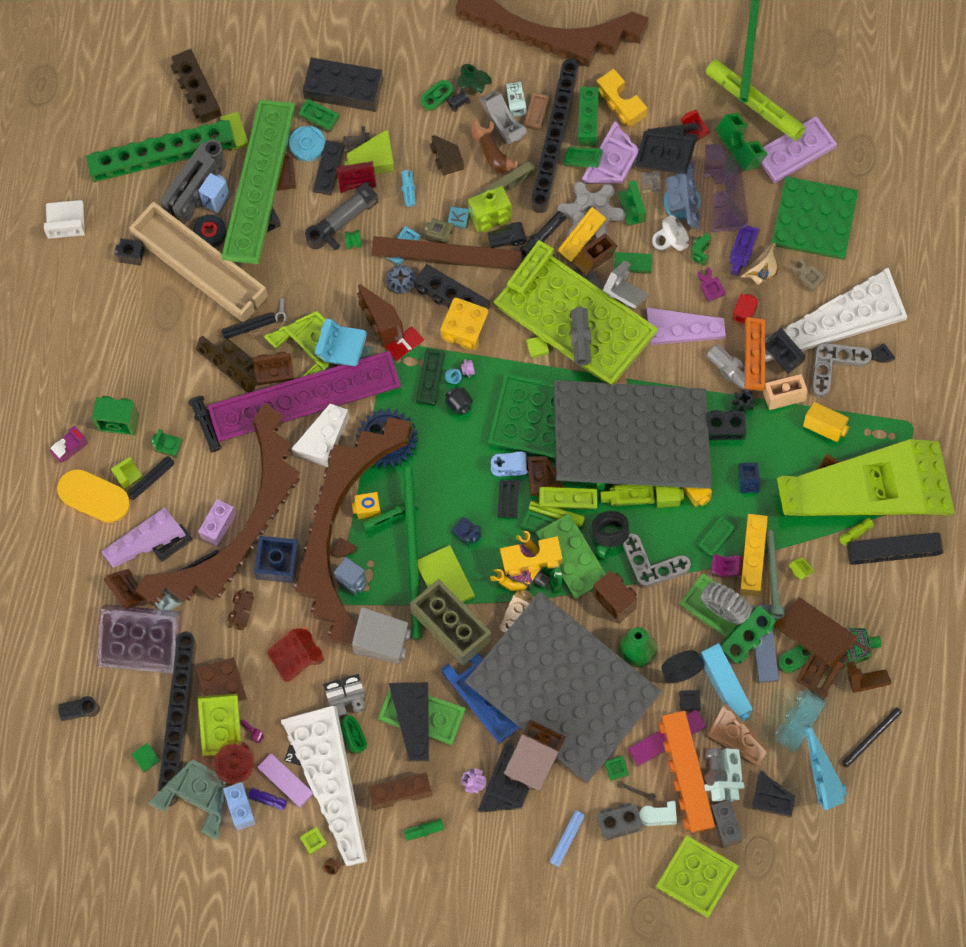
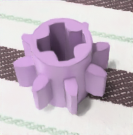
(473, 780)

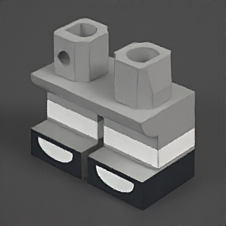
(354, 693)

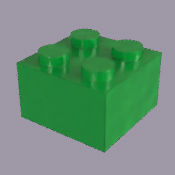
(115, 415)

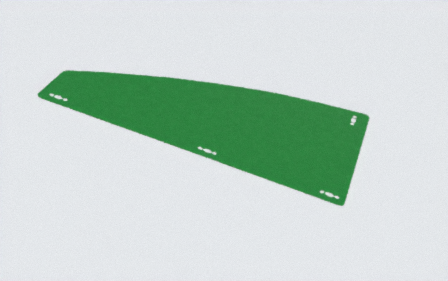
(456, 481)

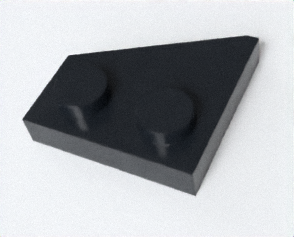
(772, 797)

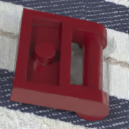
(355, 175)

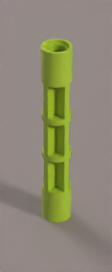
(757, 101)

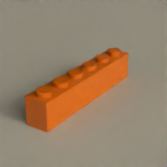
(687, 772)

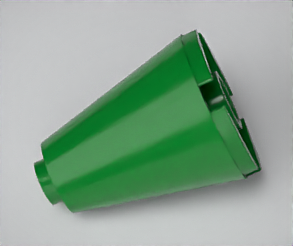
(637, 647)

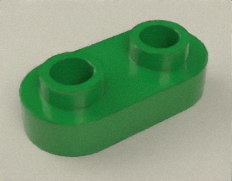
(434, 94)
(797, 658)
(353, 734)

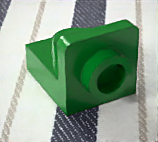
(166, 443)

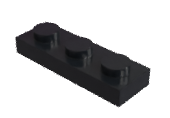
(327, 168)

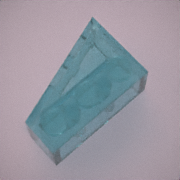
(805, 713)

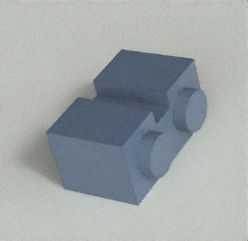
(351, 577)

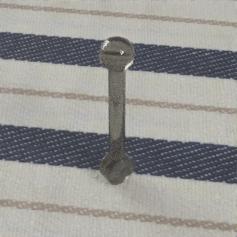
(651, 797)

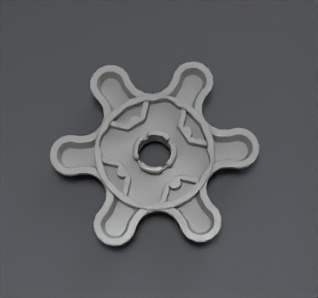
(586, 200)

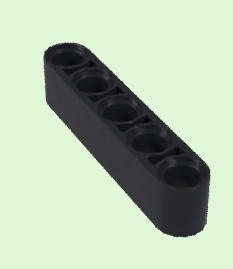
(894, 548)

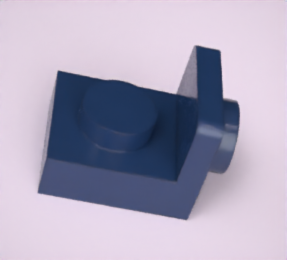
(749, 477)
(467, 531)

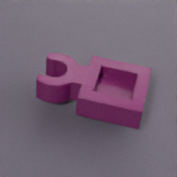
(711, 287)

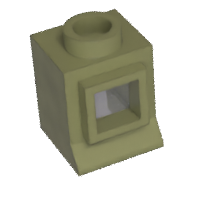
(438, 231)

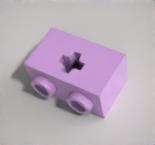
(217, 522)

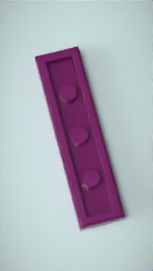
(654, 746)

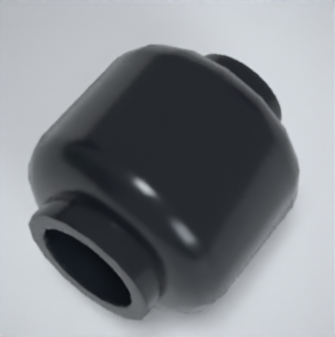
(458, 400)

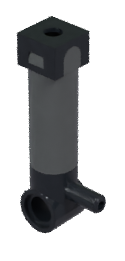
(363, 198)

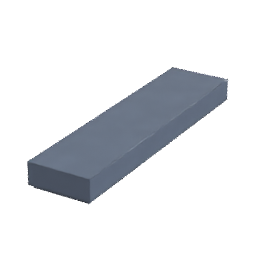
(766, 654)

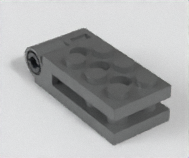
(183, 193)

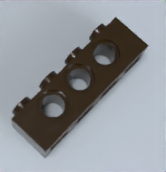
(185, 62)

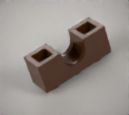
(390, 792)

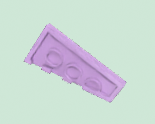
(684, 327)
(151, 533)

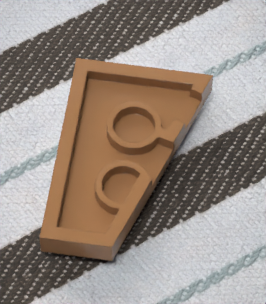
(735, 734)

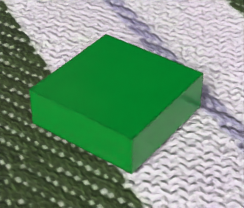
(616, 768)

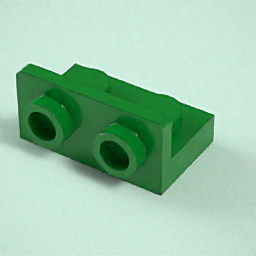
(632, 204)

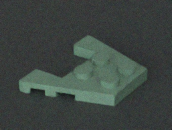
(200, 788)

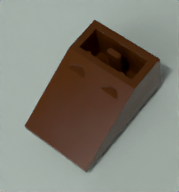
(381, 316)

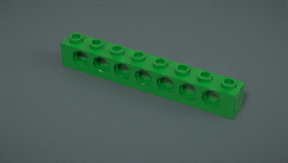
(153, 158)

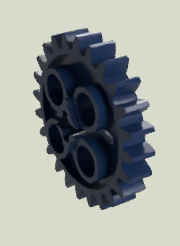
(377, 422)

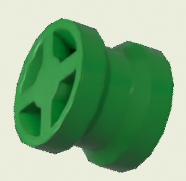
(353, 239)

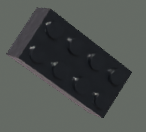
(343, 84)

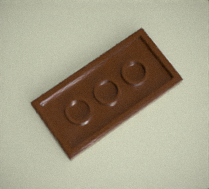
(815, 632)

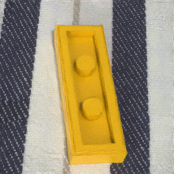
(582, 234)

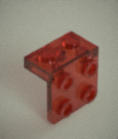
(295, 653)

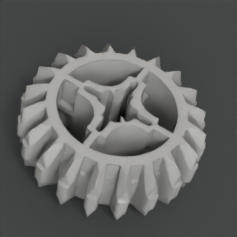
(726, 603)

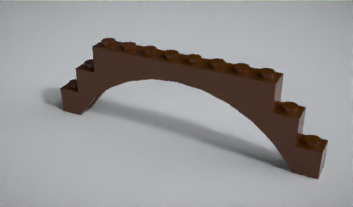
(573, 43)
(344, 470)
(213, 573)

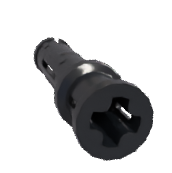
(544, 233)
(202, 416)

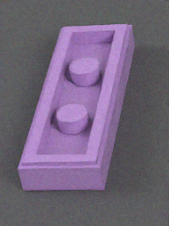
(285, 780)

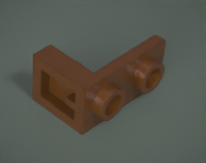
(862, 682)

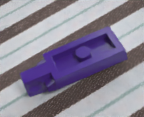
(743, 248)

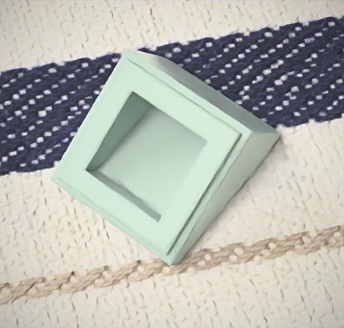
(168, 602)

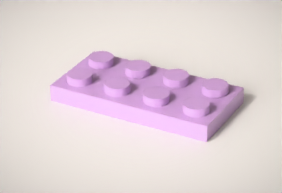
(788, 156)

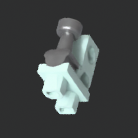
(724, 774)

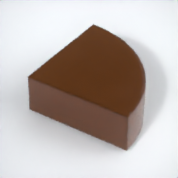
(343, 548)

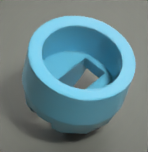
(453, 379)

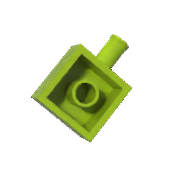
(490, 209)

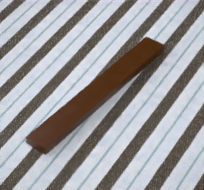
(446, 253)

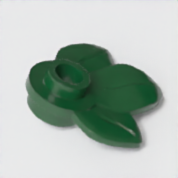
(474, 78)

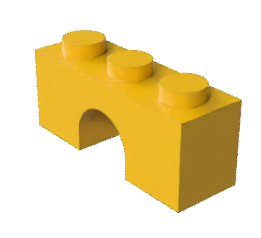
(628, 110)
(515, 562)

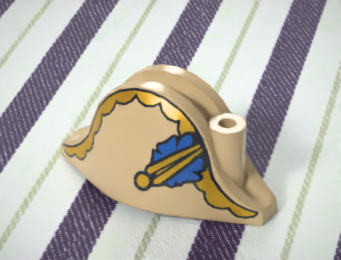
(764, 267)

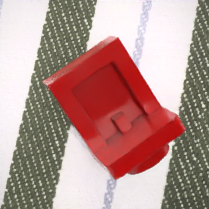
(694, 117)

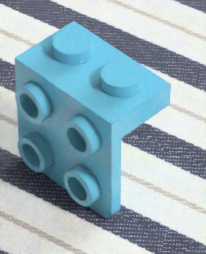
(340, 344)

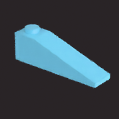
(827, 783)

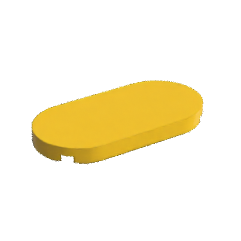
(93, 496)

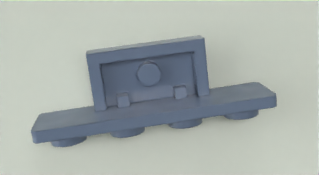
(683, 195)

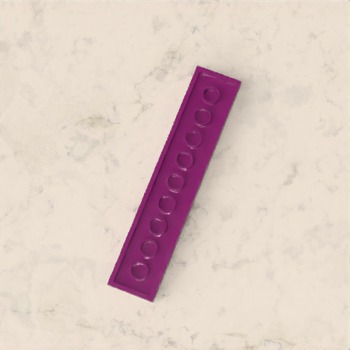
(306, 395)

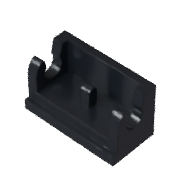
(784, 351)

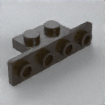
(230, 361)

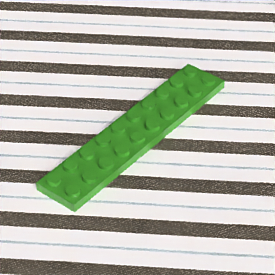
(258, 182)

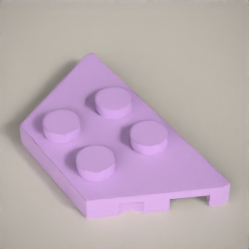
(616, 161)

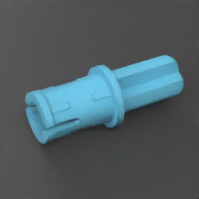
(408, 188)

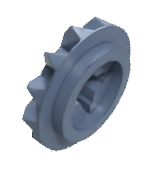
(394, 284)

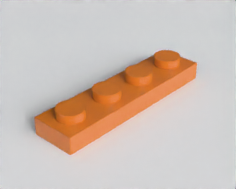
(754, 354)

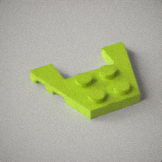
(306, 334)

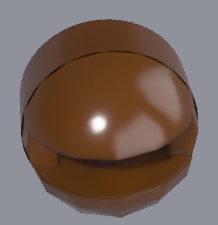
(331, 866)

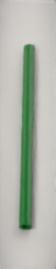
(749, 50)
(412, 546)

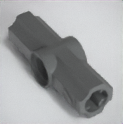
(581, 336)

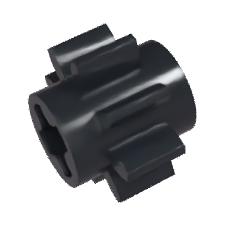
(747, 397)

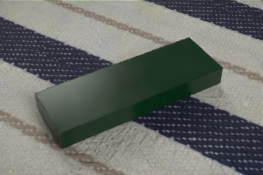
(430, 377)

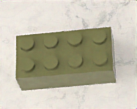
(450, 622)

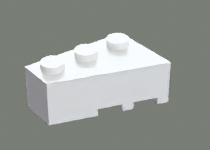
(322, 436)

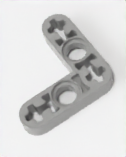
(827, 362)
(646, 569)

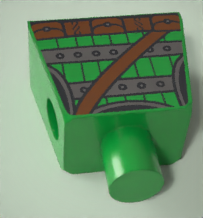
(862, 648)

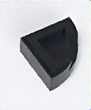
(882, 354)

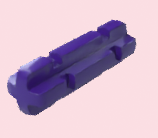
(267, 799)

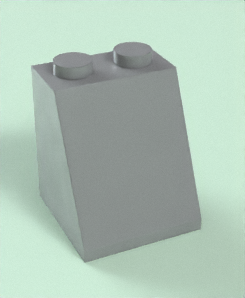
(380, 637)

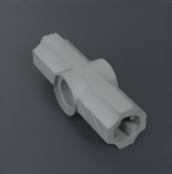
(730, 367)

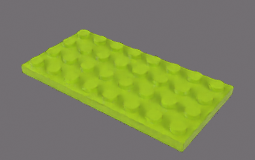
(546, 308)

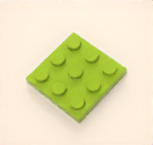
(697, 876)

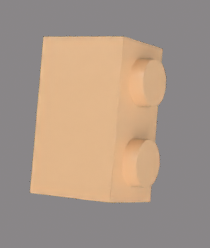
(785, 392)

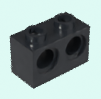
(726, 430)

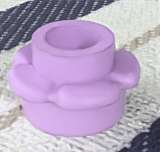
(468, 368)

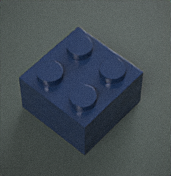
(276, 559)

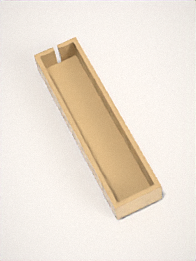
(198, 262)

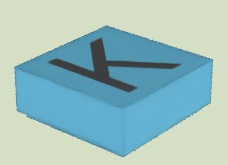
(458, 217)

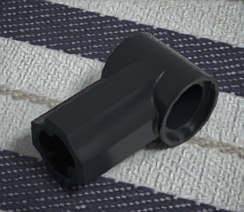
(512, 234)
(76, 709)

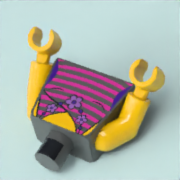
(526, 578)

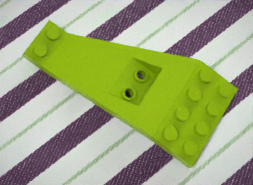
(888, 481)

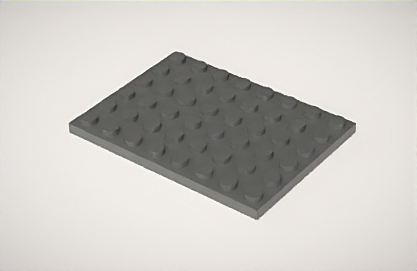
(631, 434)
(565, 681)

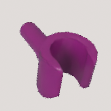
(257, 735)

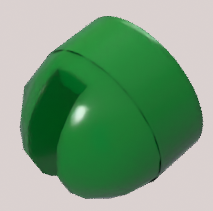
(603, 552)

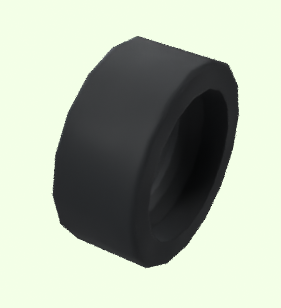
(609, 518)

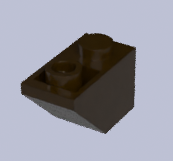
(448, 155)

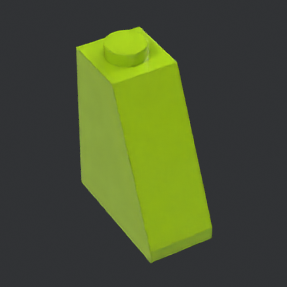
(376, 150)

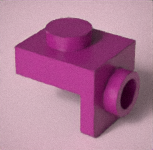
(727, 566)

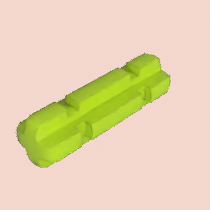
(856, 531)

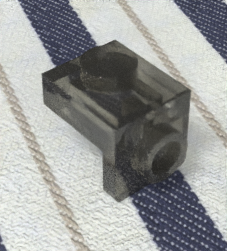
(352, 142)

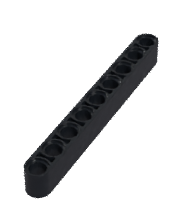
(555, 143)
(178, 709)

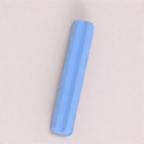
(567, 838)

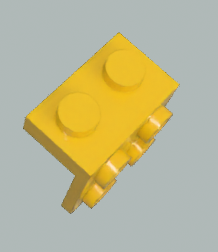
(463, 324)

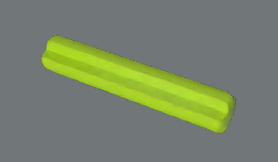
(555, 513)

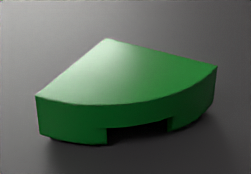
(555, 579)

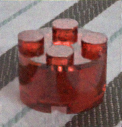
(237, 772)

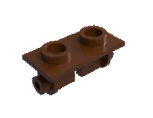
(237, 616)

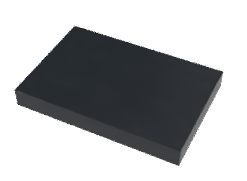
(665, 152)

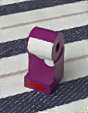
(68, 445)

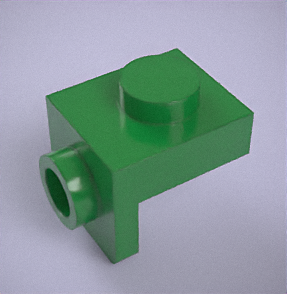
(699, 247)

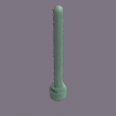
(776, 609)

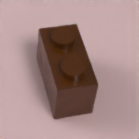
(595, 254)

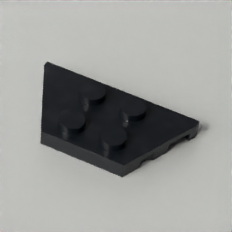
(501, 791)

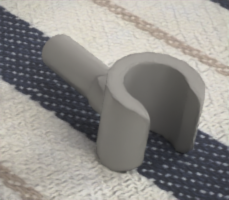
(281, 311)

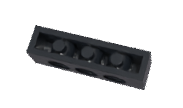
(431, 276)

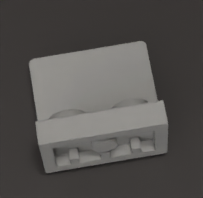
(624, 291)

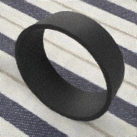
(675, 671)

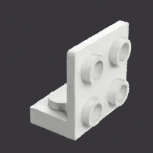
(64, 219)

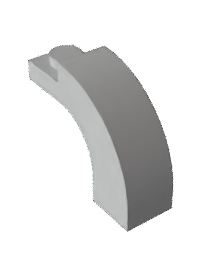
(503, 120)

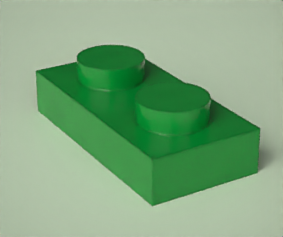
(318, 115)

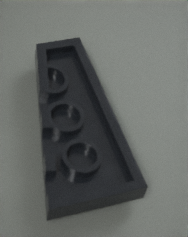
(413, 716)

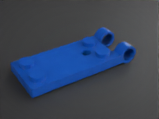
(494, 721)

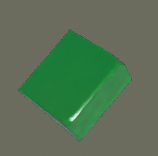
(145, 757)

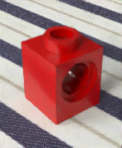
(745, 308)

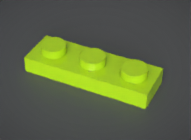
(530, 267)
(567, 498)

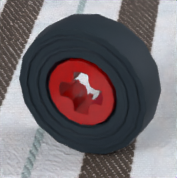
(210, 221)

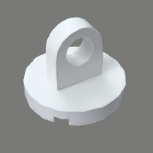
(674, 234)

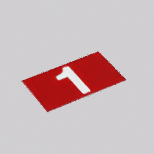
(406, 344)

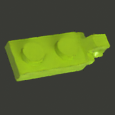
(628, 495)

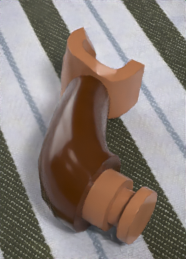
(494, 157)

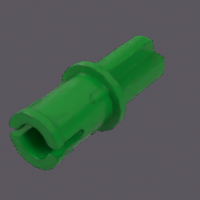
(423, 829)

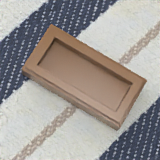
(536, 111)

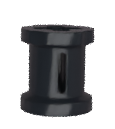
(458, 100)

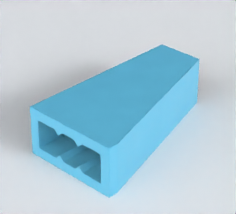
(725, 681)

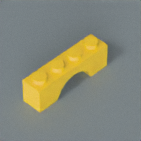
(753, 555)

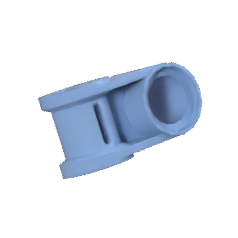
(511, 464)

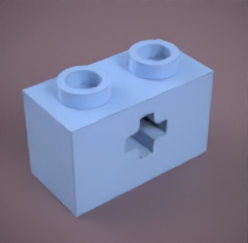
(214, 193)
(239, 806)

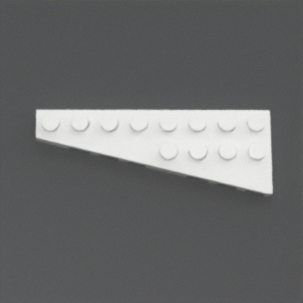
(850, 314)
(323, 757)

